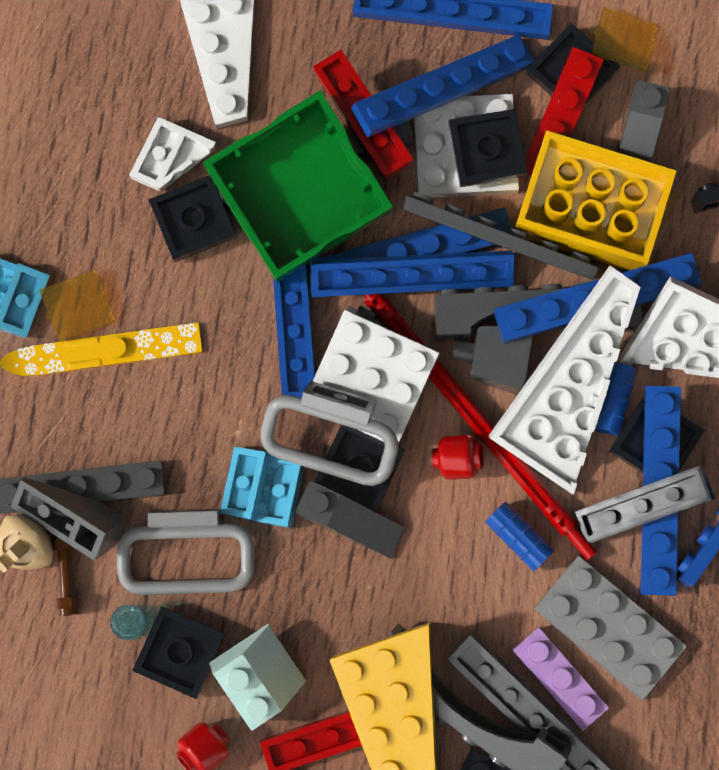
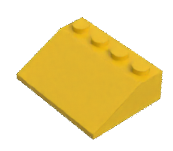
(595, 202)

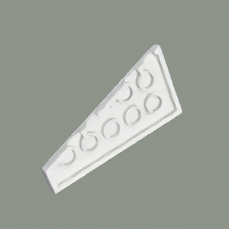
(223, 51)
(678, 332)
(565, 394)

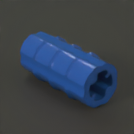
(616, 399)
(519, 536)

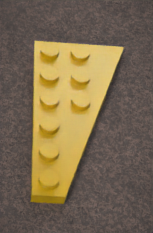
(392, 699)

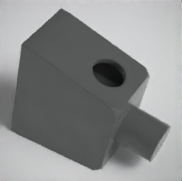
(494, 362)

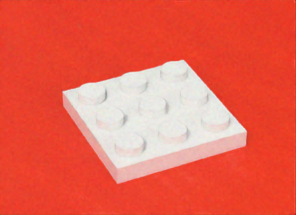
(435, 154)
(379, 367)

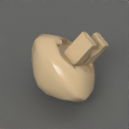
(24, 544)

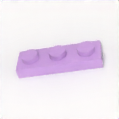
(560, 679)

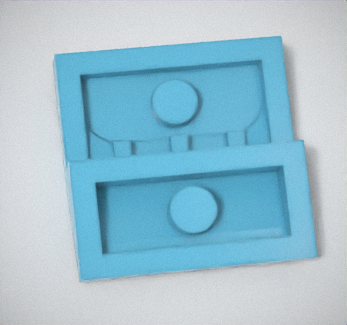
(19, 296)
(262, 488)

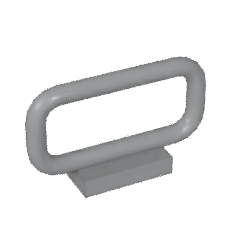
(339, 408)
(181, 525)

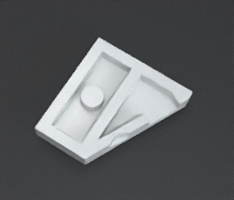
(169, 155)

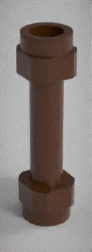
(67, 603)

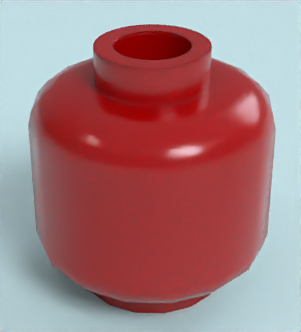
(458, 457)
(203, 747)

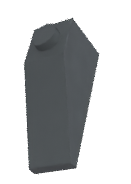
(643, 120)
(70, 516)
(349, 519)

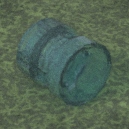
(124, 622)

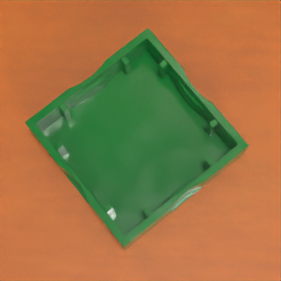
(298, 186)

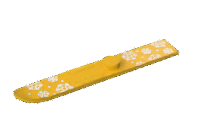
(104, 350)

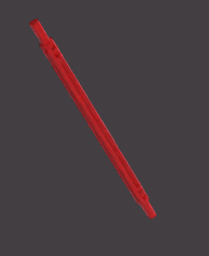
(482, 427)

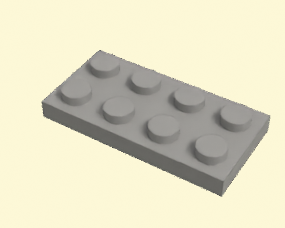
(610, 628)

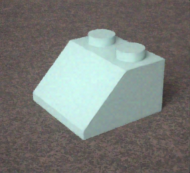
(258, 676)

